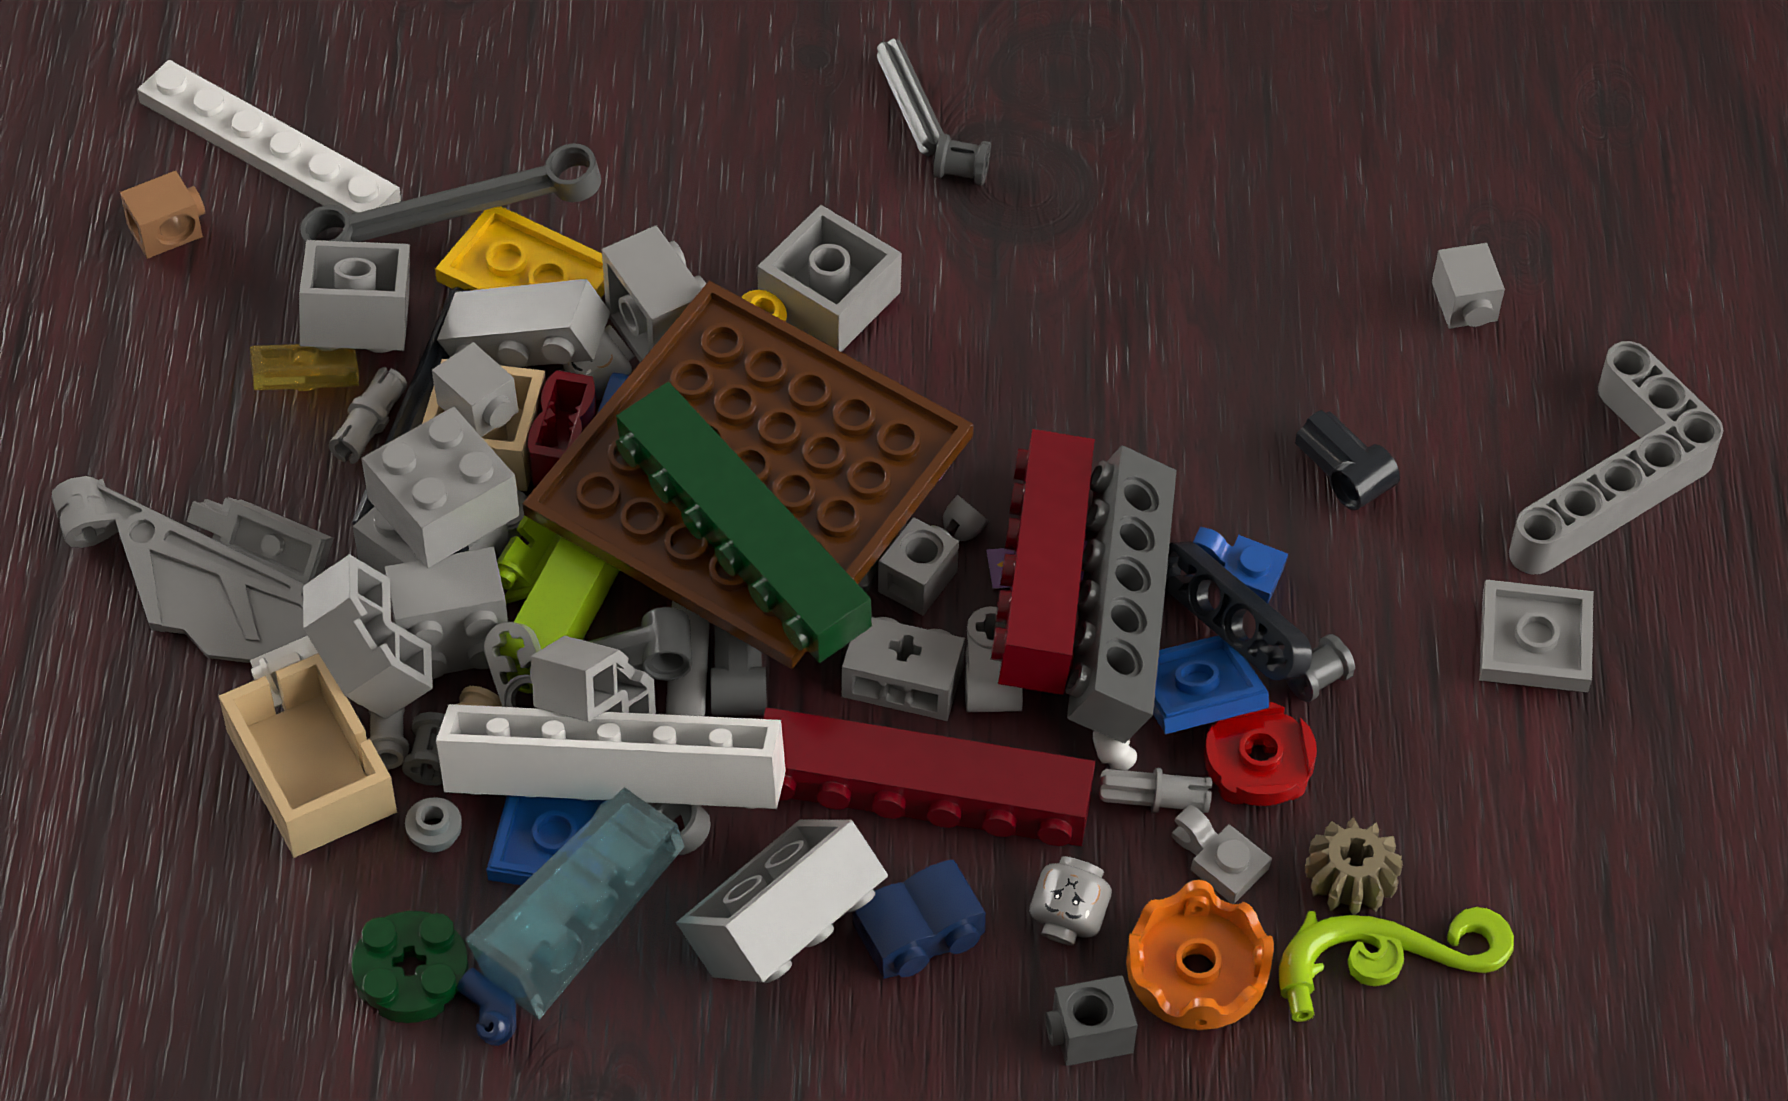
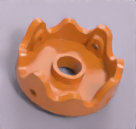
(1203, 925)

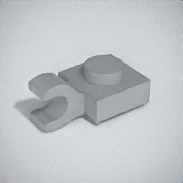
(1221, 859)

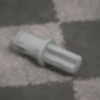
(1155, 789)

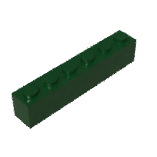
(743, 522)

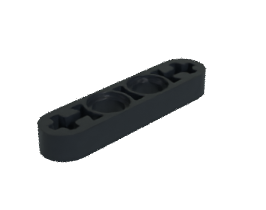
(1229, 614)

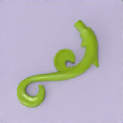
(1390, 939)

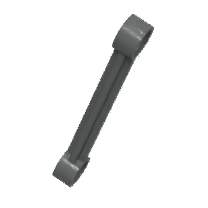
(463, 199)

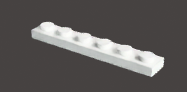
(264, 141)

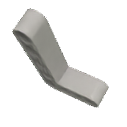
(1673, 450)

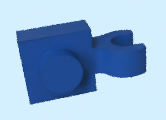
(1247, 560)

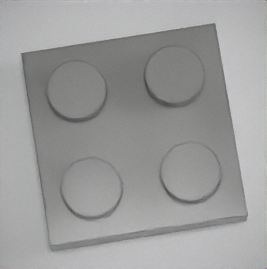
(1536, 636)

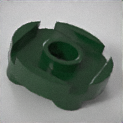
(405, 935)

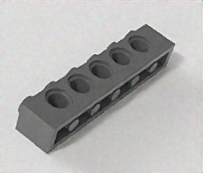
(1122, 595)

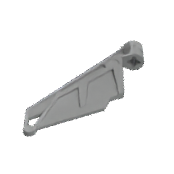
(184, 578)

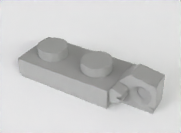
(264, 536)

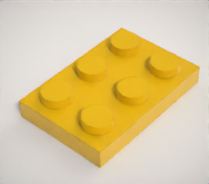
(516, 251)

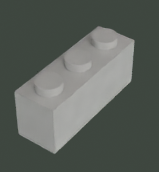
(528, 323)

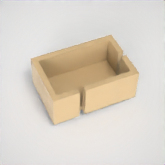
(308, 756)

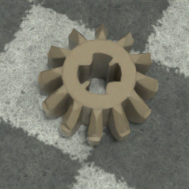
(1353, 866)

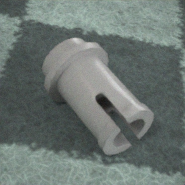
(389, 738)

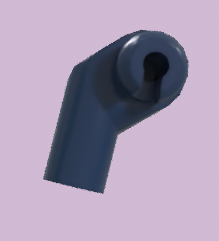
(495, 1005)

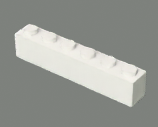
(648, 754)

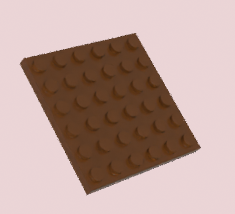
(809, 421)

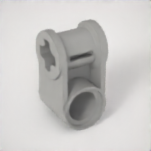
(981, 673)

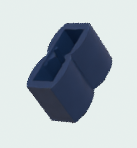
(920, 919)

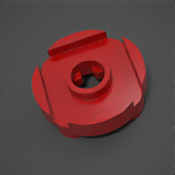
(1254, 781)

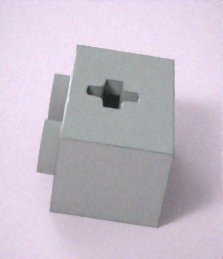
(904, 668)

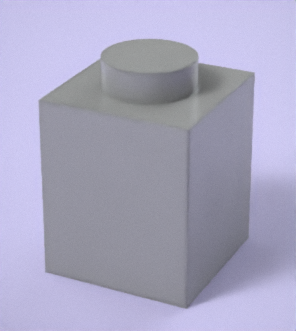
(1468, 285)
(476, 388)

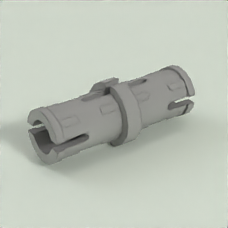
(368, 415)

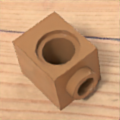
(163, 213)

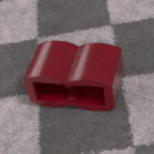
(567, 409)

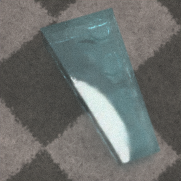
(575, 901)

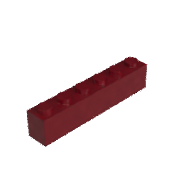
(1046, 562)
(935, 778)

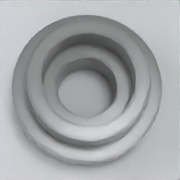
(433, 837)

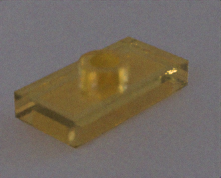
(302, 367)

